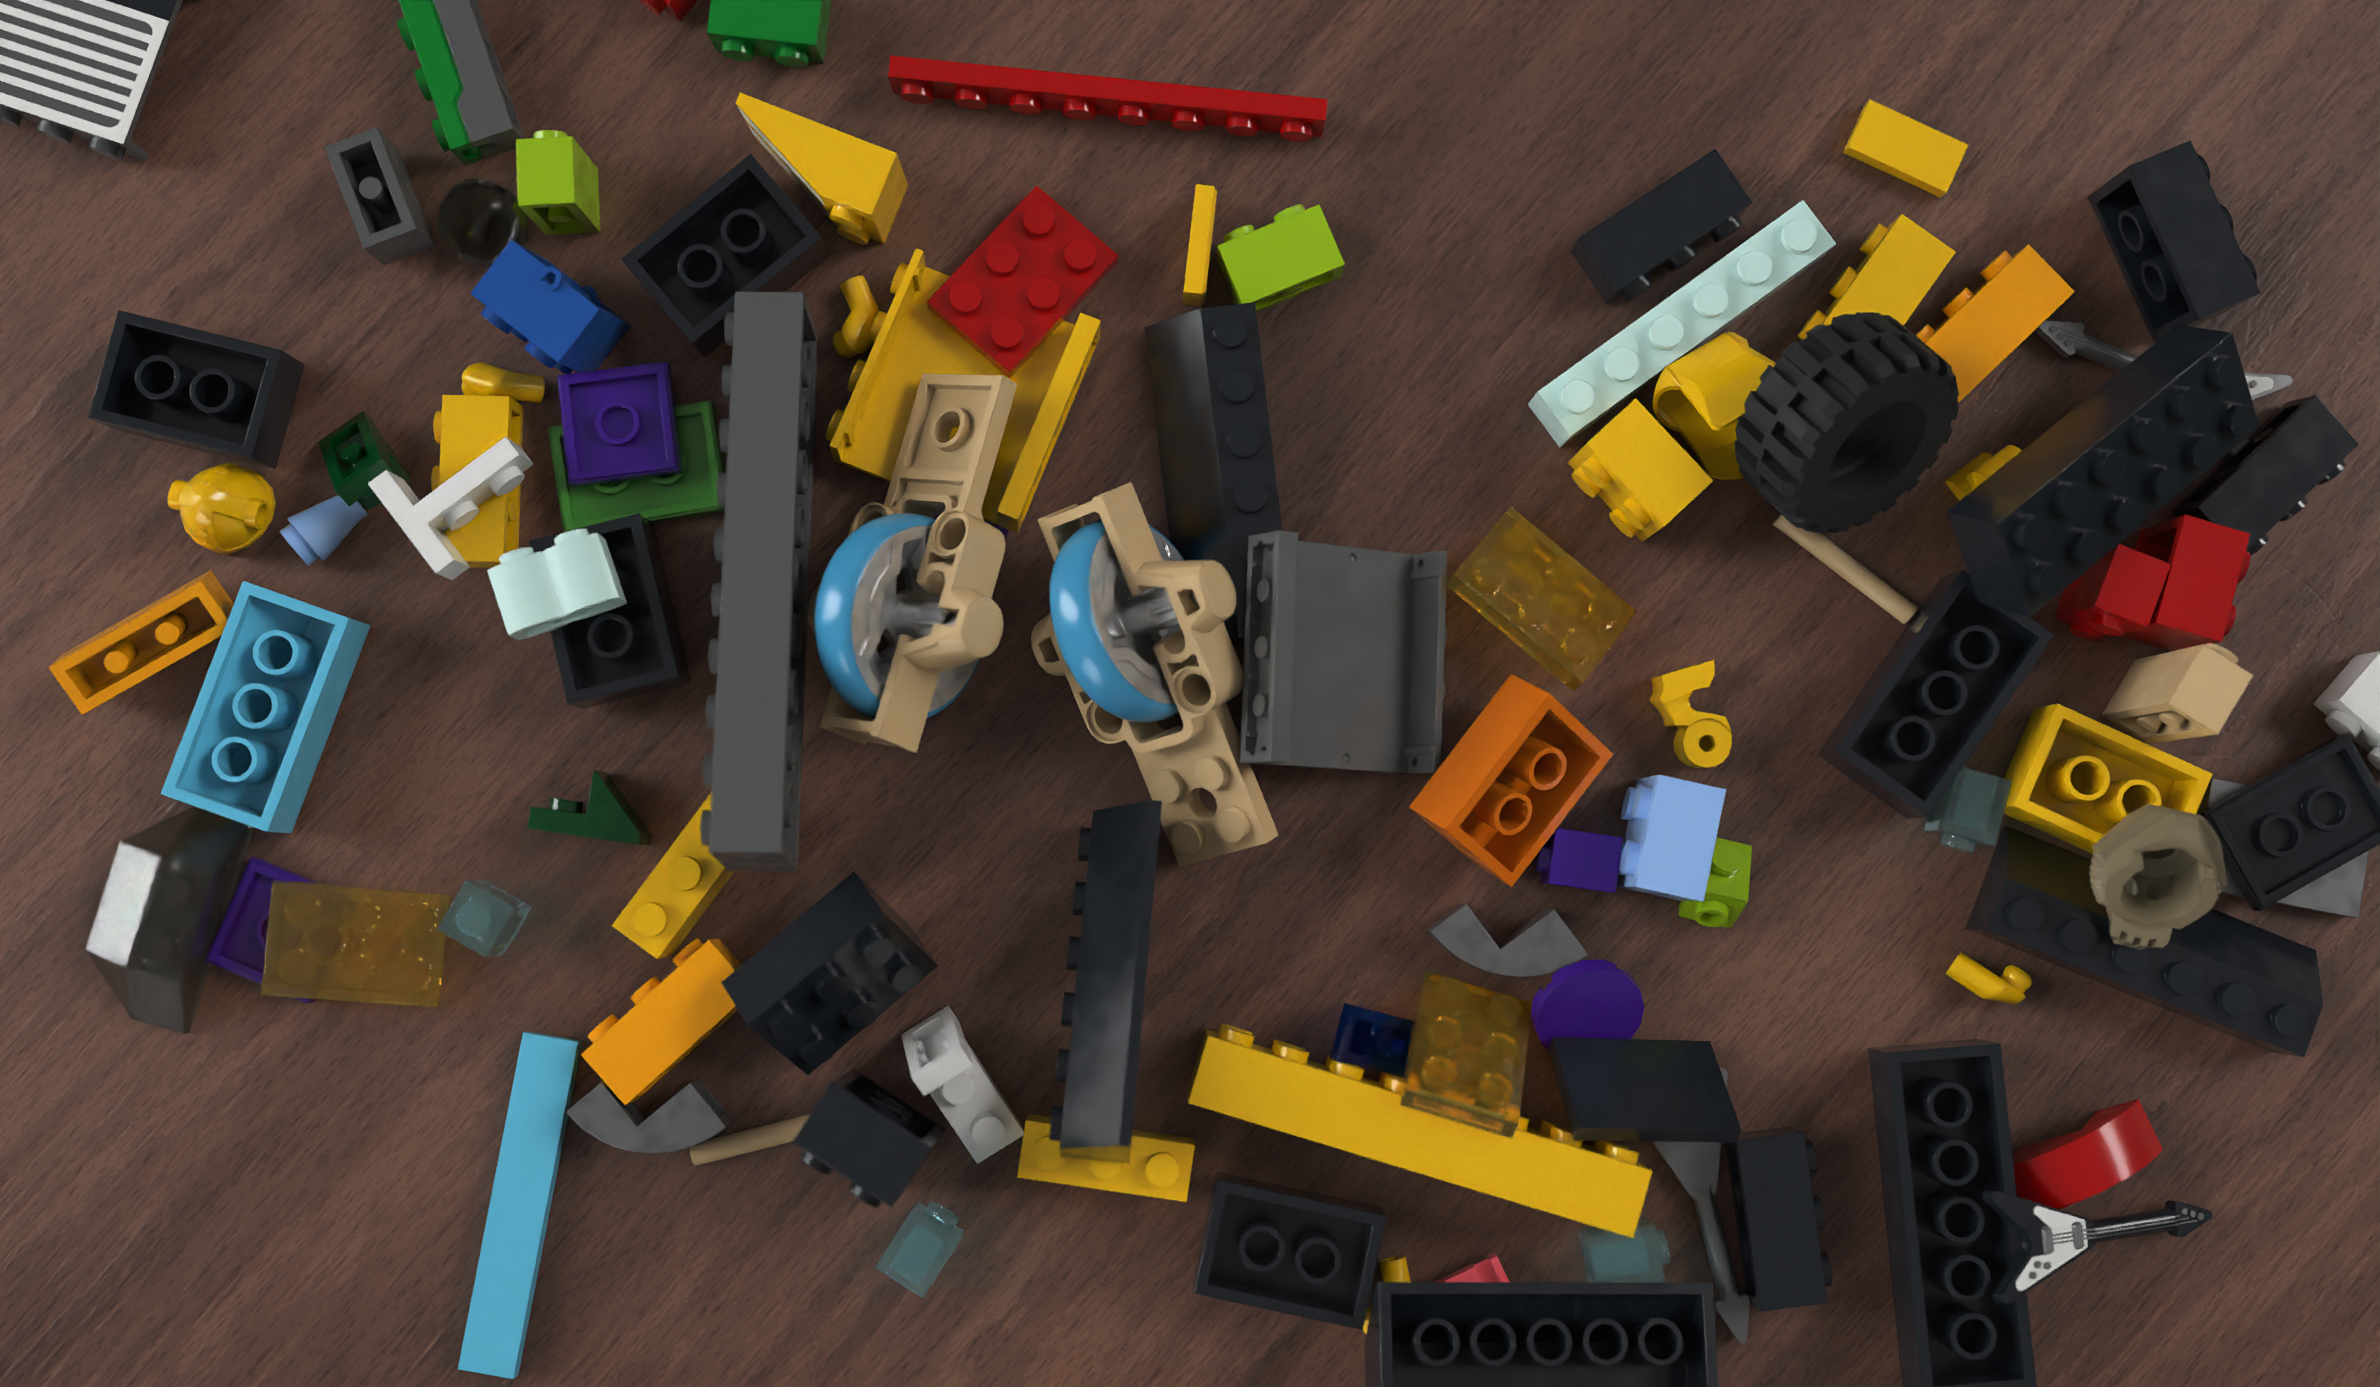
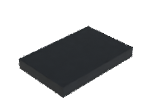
(2298, 822)
(1643, 1090)

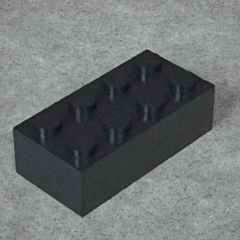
(1934, 697)

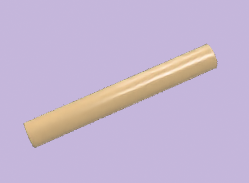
(1849, 570)
(746, 1141)

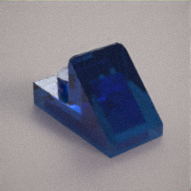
(1372, 1039)

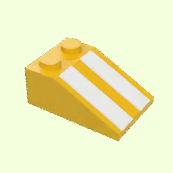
(843, 175)

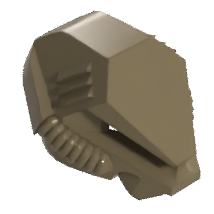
(2156, 874)

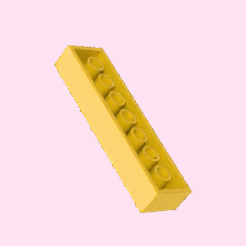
(1364, 1117)

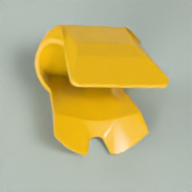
(1707, 395)

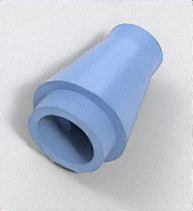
(321, 528)

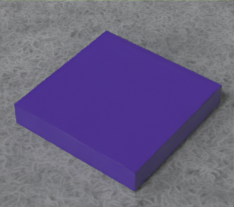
(619, 424)
(243, 931)

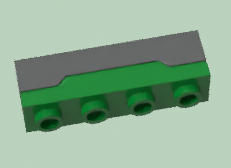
(460, 77)

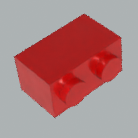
(2113, 595)

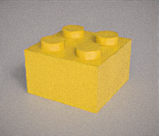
(1638, 472)

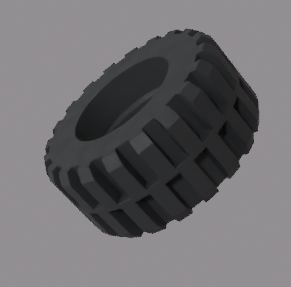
(1846, 422)

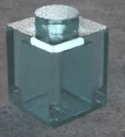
(1970, 811)
(484, 918)
(921, 1247)
(1625, 1259)

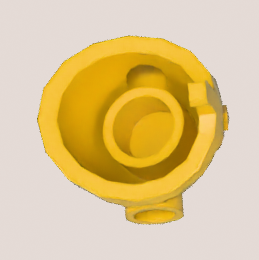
(224, 507)

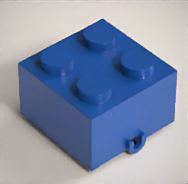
(549, 309)

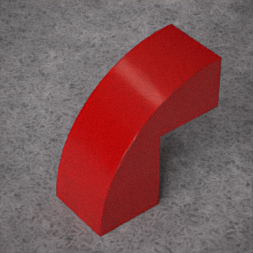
(2087, 1161)

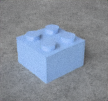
(1669, 837)

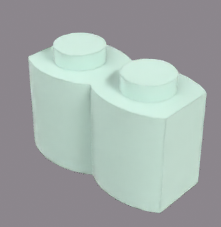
(556, 585)

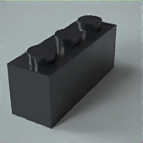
(1662, 228)
(2273, 471)
(1778, 1219)

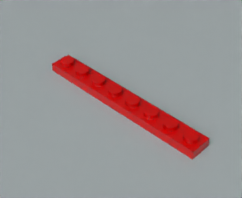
(1087, 95)

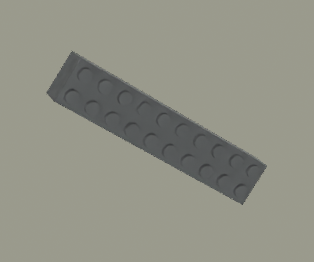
(763, 584)

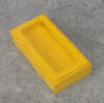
(1905, 148)
(1199, 245)

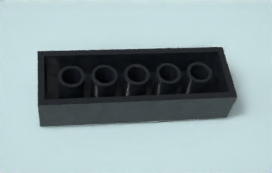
(2104, 469)
(1939, 1150)

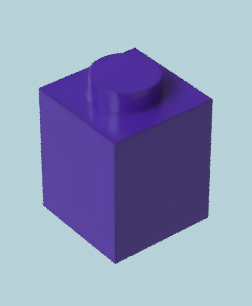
(1580, 860)

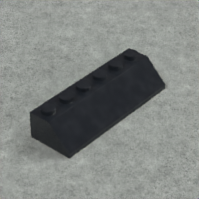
(1214, 439)
(2208, 971)
(1109, 983)
(1541, 1335)

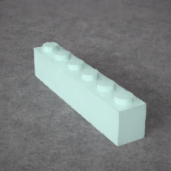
(1681, 323)

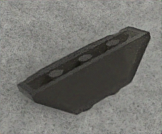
(164, 913)

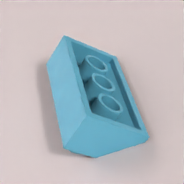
(265, 709)

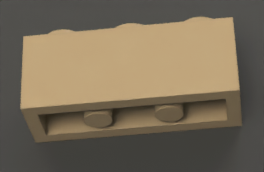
(2178, 694)

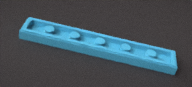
(520, 1205)

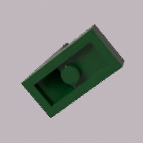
(357, 456)
(607, 815)

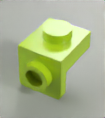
(1726, 887)

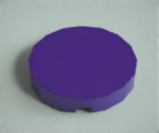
(1588, 1002)

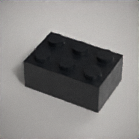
(2174, 241)
(724, 242)
(196, 389)
(631, 646)
(829, 974)
(867, 1138)
(1289, 1250)

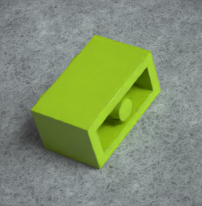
(557, 184)
(1280, 258)

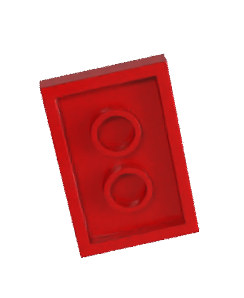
(1022, 281)

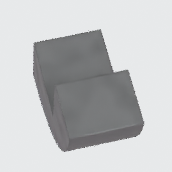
(1532, 950)
(678, 1124)

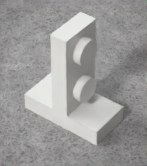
(451, 503)
(959, 1084)

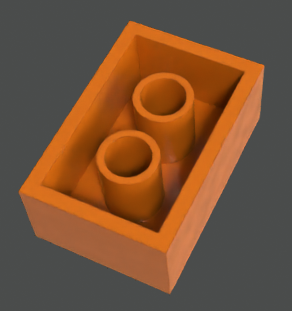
(1511, 779)

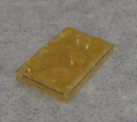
(1541, 598)
(355, 944)
(1467, 1054)

